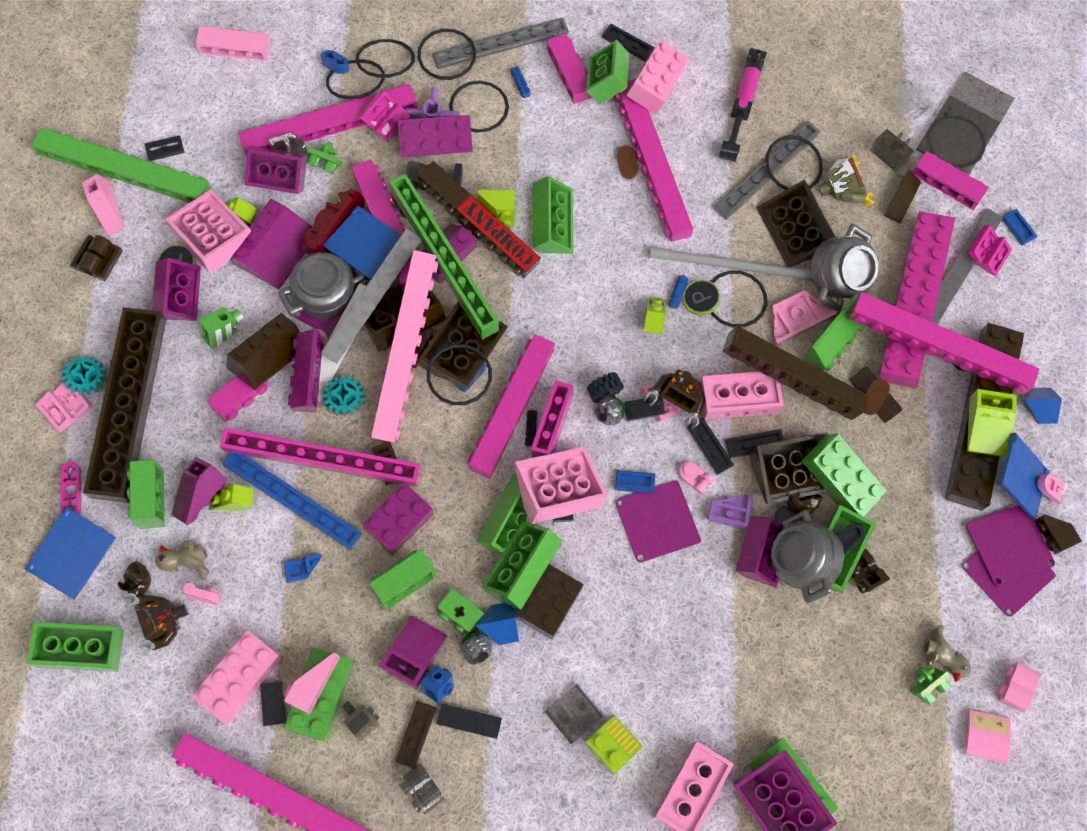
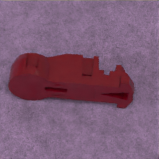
(330, 220)

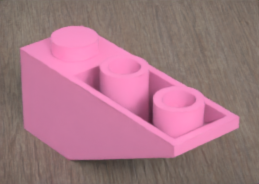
(103, 201)

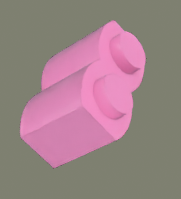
(1019, 687)

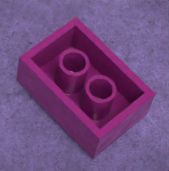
(275, 170)
(398, 519)

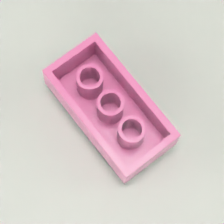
(658, 77)
(236, 677)

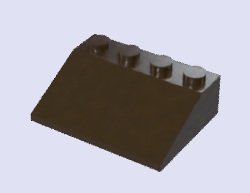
(796, 223)
(384, 317)
(459, 364)
(781, 469)

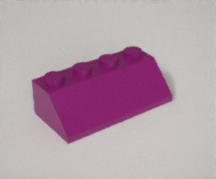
(306, 371)

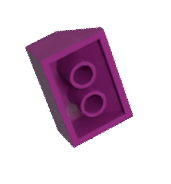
(462, 243)
(176, 289)
(756, 550)

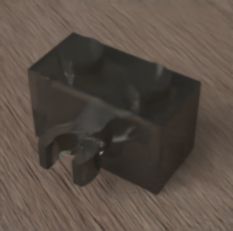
(892, 150)
(361, 721)

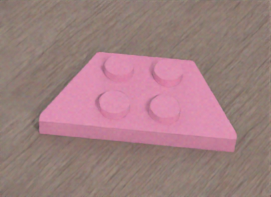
(798, 315)

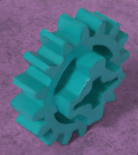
(73, 377)
(336, 391)

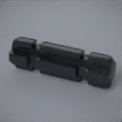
(530, 427)

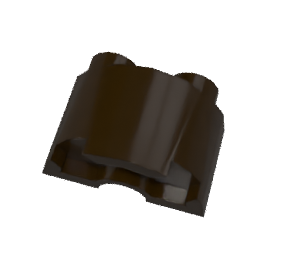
(868, 574)

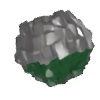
(610, 410)
(476, 648)

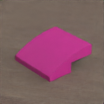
(383, 114)
(989, 250)

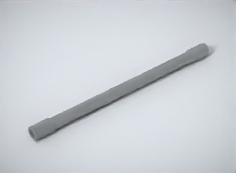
(798, 273)

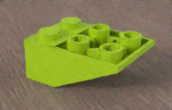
(991, 422)

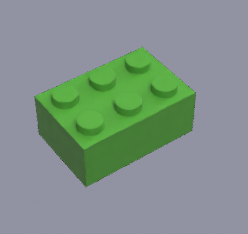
(607, 72)
(146, 494)
(403, 579)

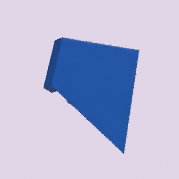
(1044, 405)
(500, 624)

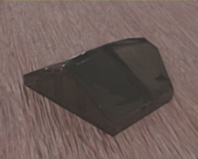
(289, 143)

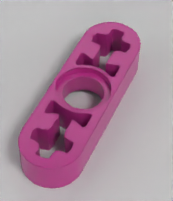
(76, 475)

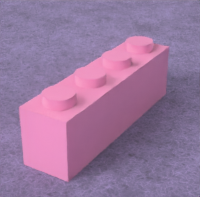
(233, 43)

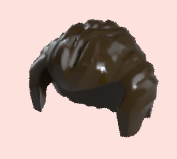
(808, 503)
(135, 574)

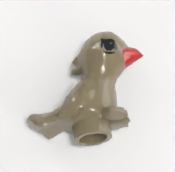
(189, 557)
(940, 651)

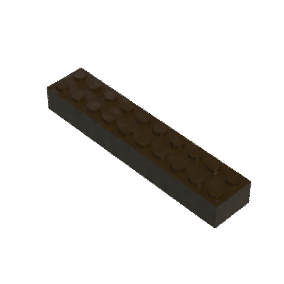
(125, 404)
(975, 473)

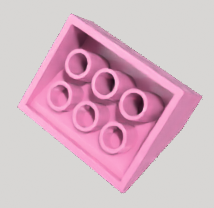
(208, 230)
(559, 485)

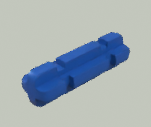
(520, 82)
(678, 292)

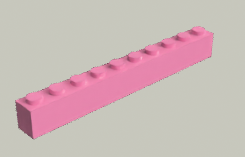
(403, 347)

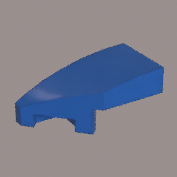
(300, 569)

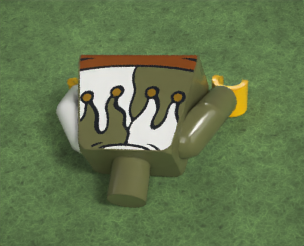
(846, 182)

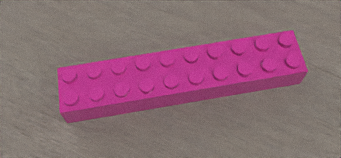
(919, 293)

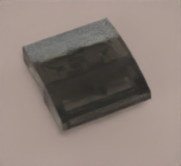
(567, 720)

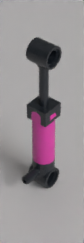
(743, 101)

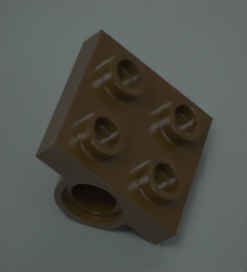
(96, 257)

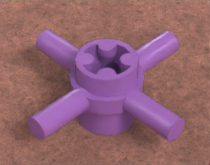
(431, 105)

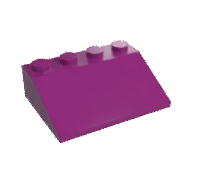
(272, 244)
(783, 797)

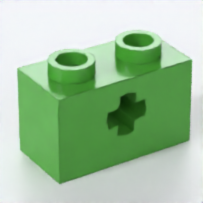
(455, 601)

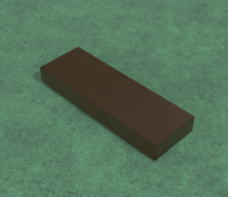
(416, 734)

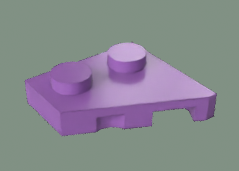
(731, 511)

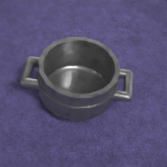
(844, 267)
(320, 286)
(807, 556)

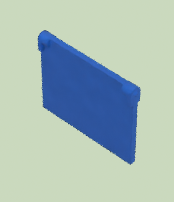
(363, 242)
(1021, 475)
(70, 553)

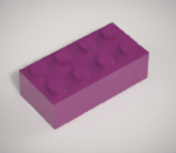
(435, 136)

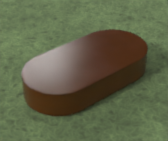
(627, 162)
(876, 396)

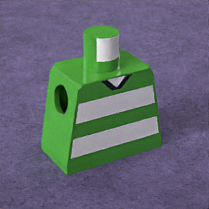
(219, 326)

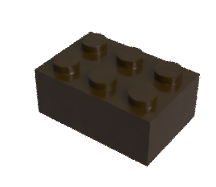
(550, 602)

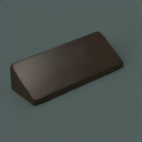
(903, 197)
(862, 382)

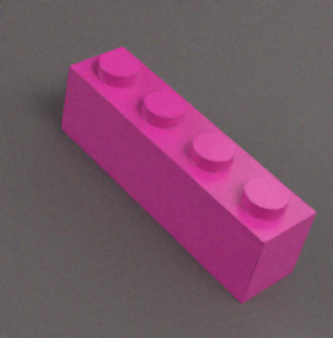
(569, 67)
(950, 180)
(552, 419)

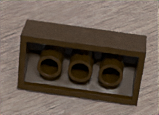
(264, 352)

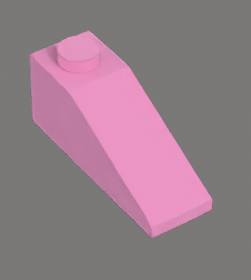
(308, 688)

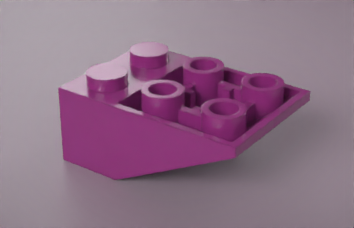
(196, 489)
(413, 652)

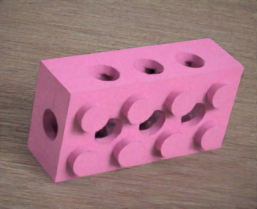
(738, 406)
(708, 789)

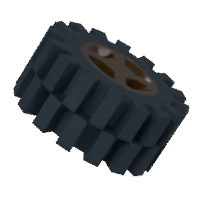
(605, 385)

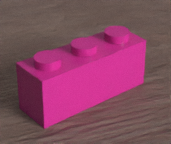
(234, 397)

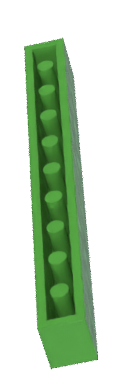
(119, 166)
(448, 261)

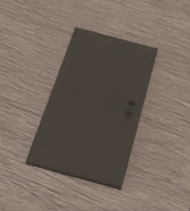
(966, 123)

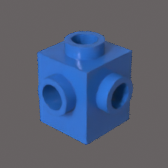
(437, 683)

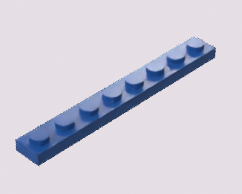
(293, 500)

